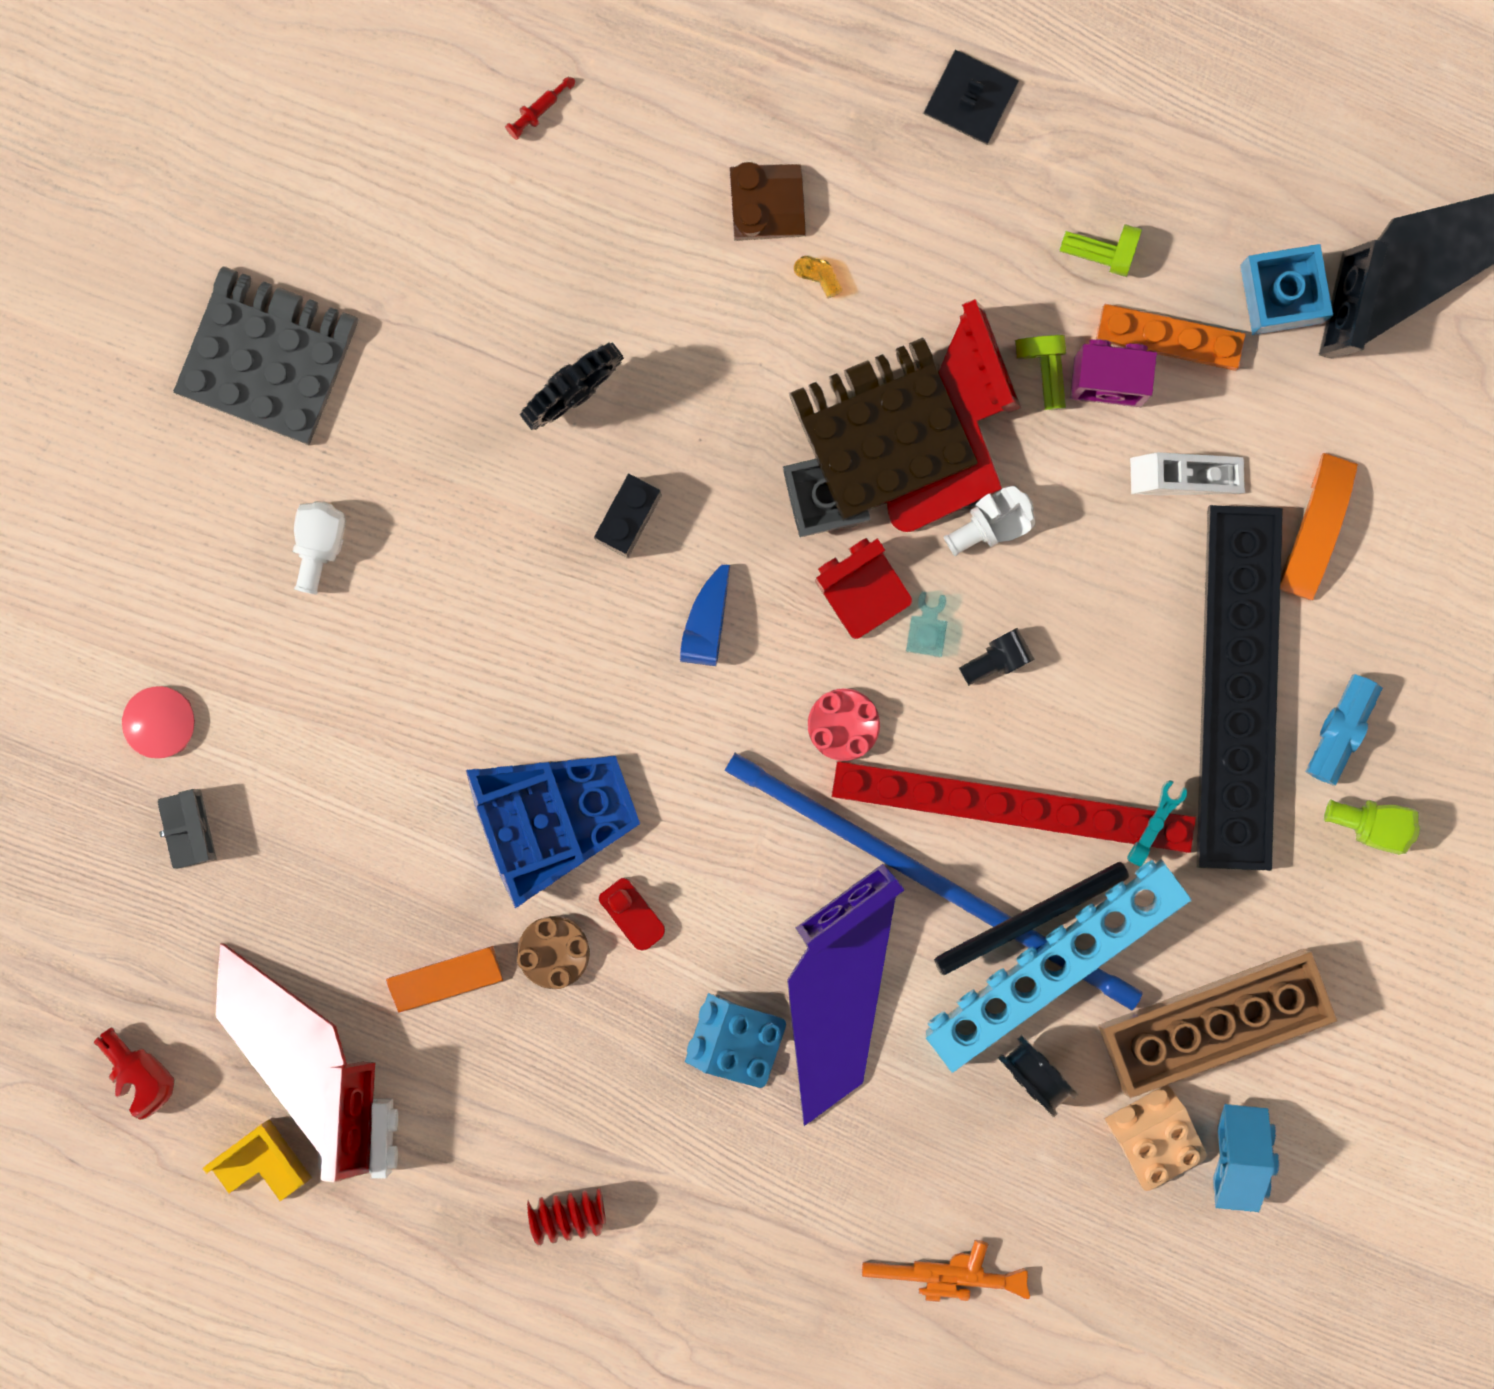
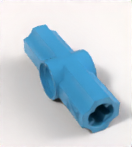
(1344, 729)

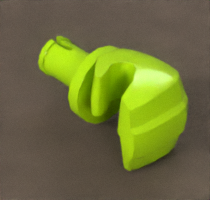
(1381, 827)

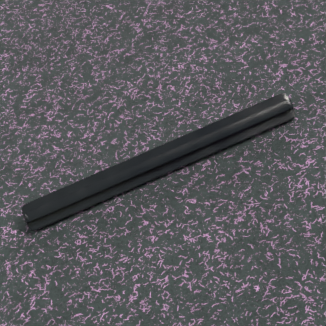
(1031, 918)

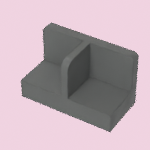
(186, 829)

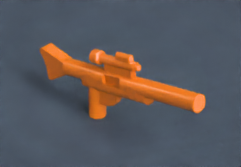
(942, 1278)

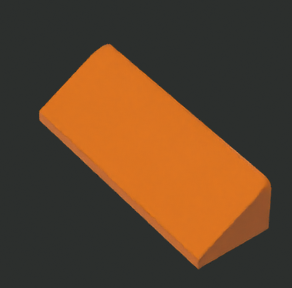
(444, 979)

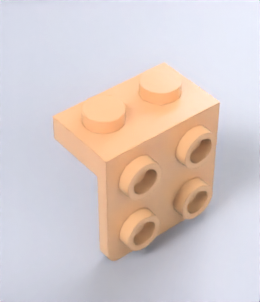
(1157, 1137)

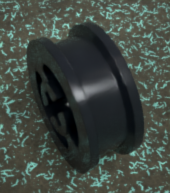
(1035, 1073)

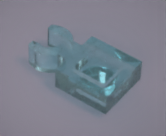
(927, 633)

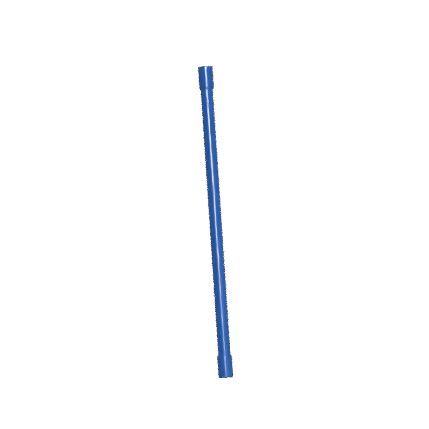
(756, 777)

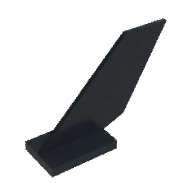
(1406, 270)

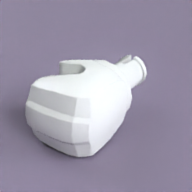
(995, 520)
(317, 540)

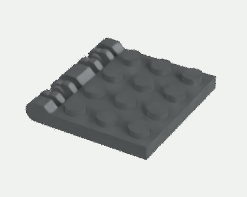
(263, 362)

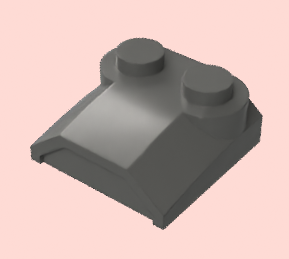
(813, 502)

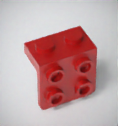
(863, 588)

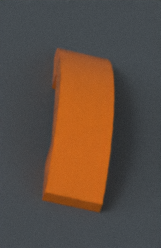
(1319, 526)

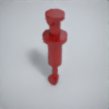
(540, 106)

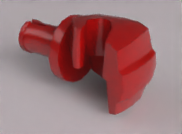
(150, 1078)

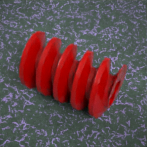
(566, 1217)

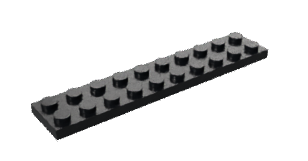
(1239, 688)

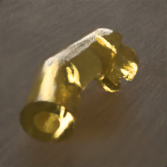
(818, 271)

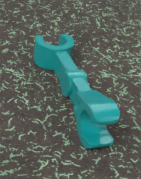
(1166, 805)

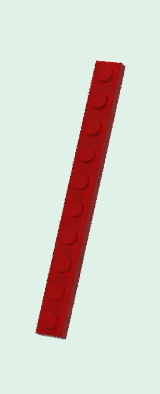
(1007, 806)

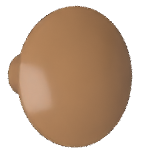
(553, 952)

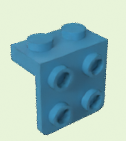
(735, 1042)

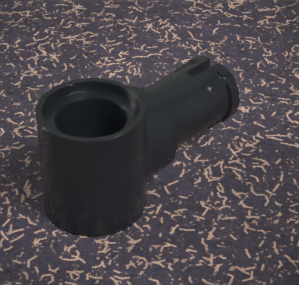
(1003, 655)

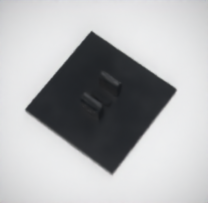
(970, 97)

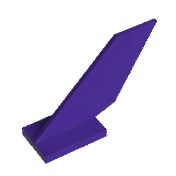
(838, 989)

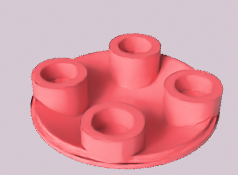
(158, 722)
(843, 724)

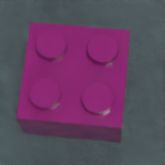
(1113, 374)

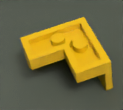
(261, 1152)

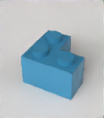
(1245, 1158)

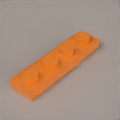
(1171, 337)

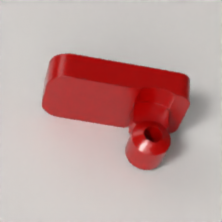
(632, 914)

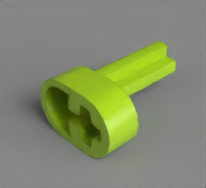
(1117, 257)
(1049, 351)

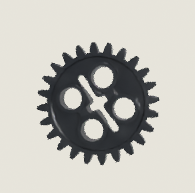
(571, 386)

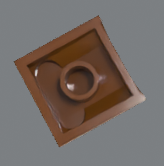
(767, 201)

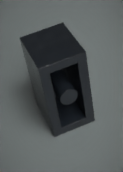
(628, 515)

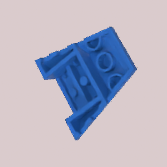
(549, 818)

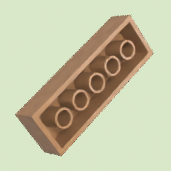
(1217, 1023)

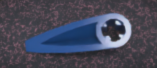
(705, 622)

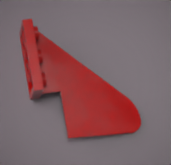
(977, 389)

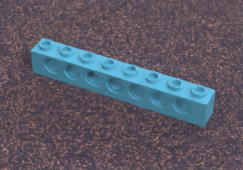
(958, 1049)

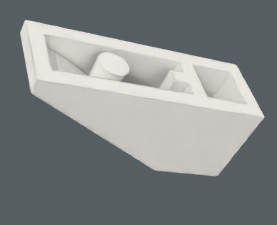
(1186, 474)

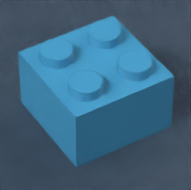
(1286, 289)

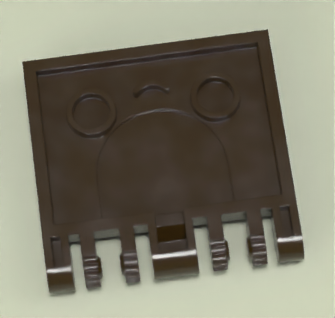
(886, 435)

